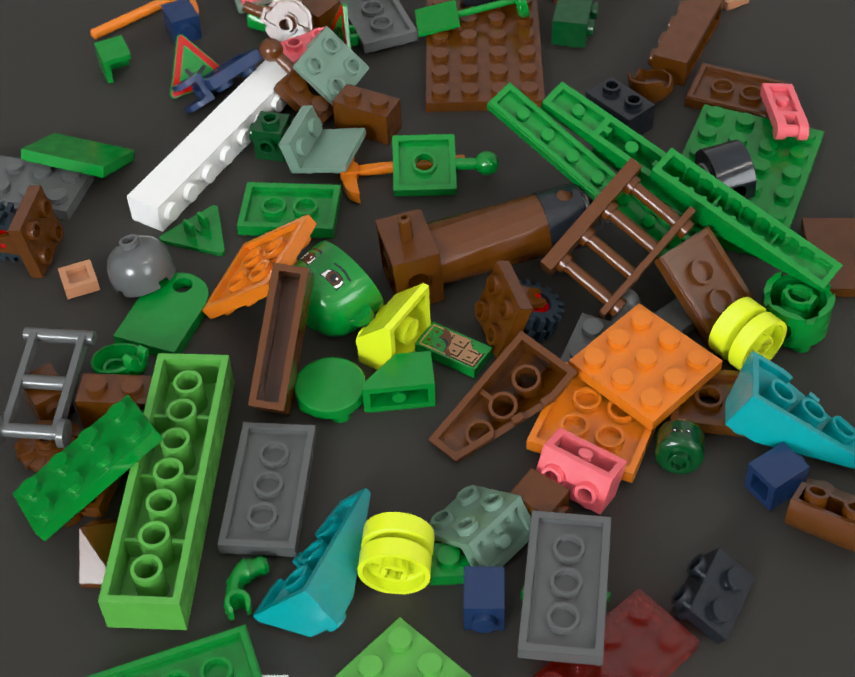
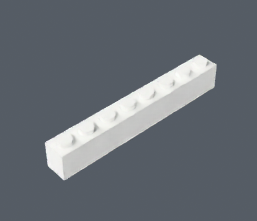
(205, 150)

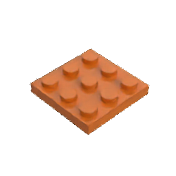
(251, 269)
(645, 366)
(596, 420)

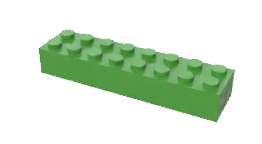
(169, 496)

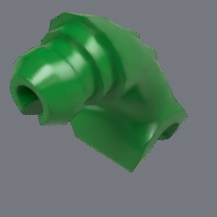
(242, 575)

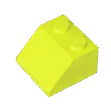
(395, 327)

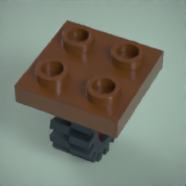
(30, 231)
(514, 307)

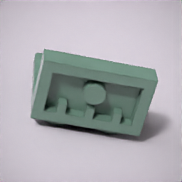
(329, 64)
(318, 150)
(484, 524)

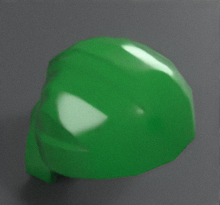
(120, 359)

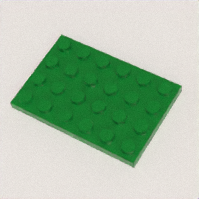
(779, 165)

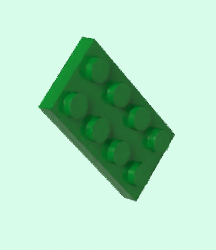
(86, 467)

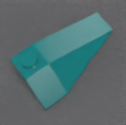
(774, 411)
(324, 575)

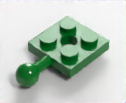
(441, 177)

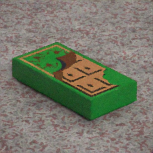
(454, 349)

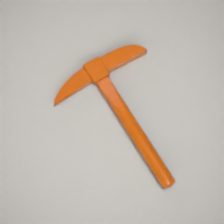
(131, 17)
(350, 177)

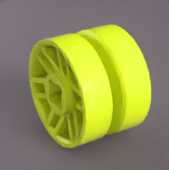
(744, 329)
(396, 553)

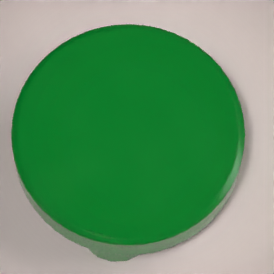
(330, 389)

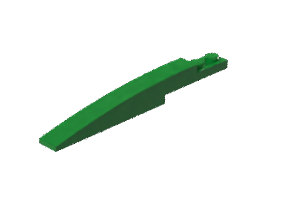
(685, 184)

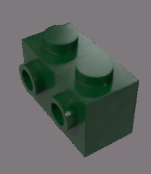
(574, 22)

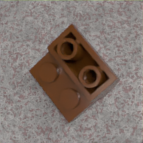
(824, 513)

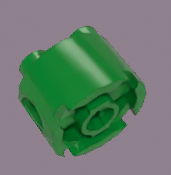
(801, 308)

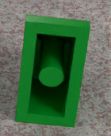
(401, 383)

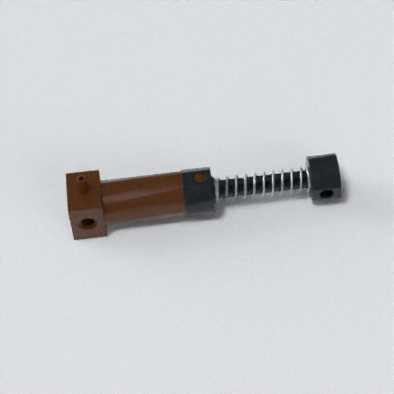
(512, 230)

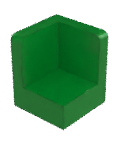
(111, 55)

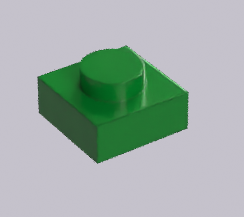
(447, 565)

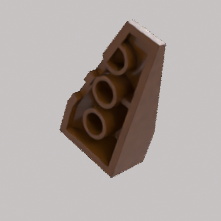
(508, 393)

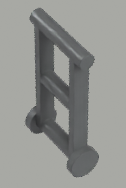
(61, 427)

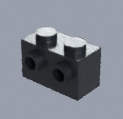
(623, 104)

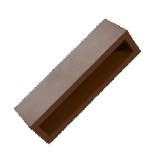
(686, 38)
(281, 338)

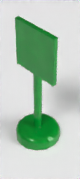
(446, 16)

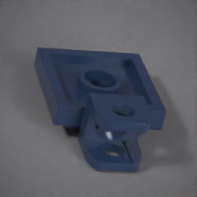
(219, 78)

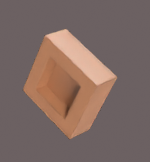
(78, 279)

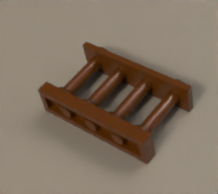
(606, 208)

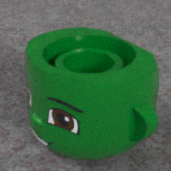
(341, 291)

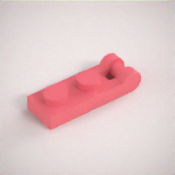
(784, 111)

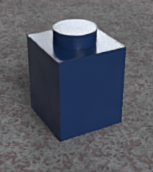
(181, 19)
(776, 475)
(484, 598)

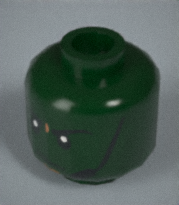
(680, 446)

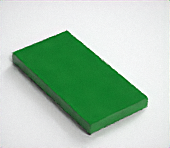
(217, 655)

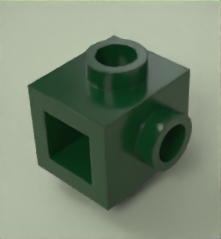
(267, 134)

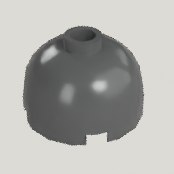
(139, 265)

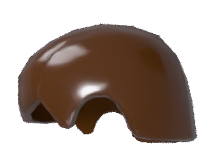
(652, 84)

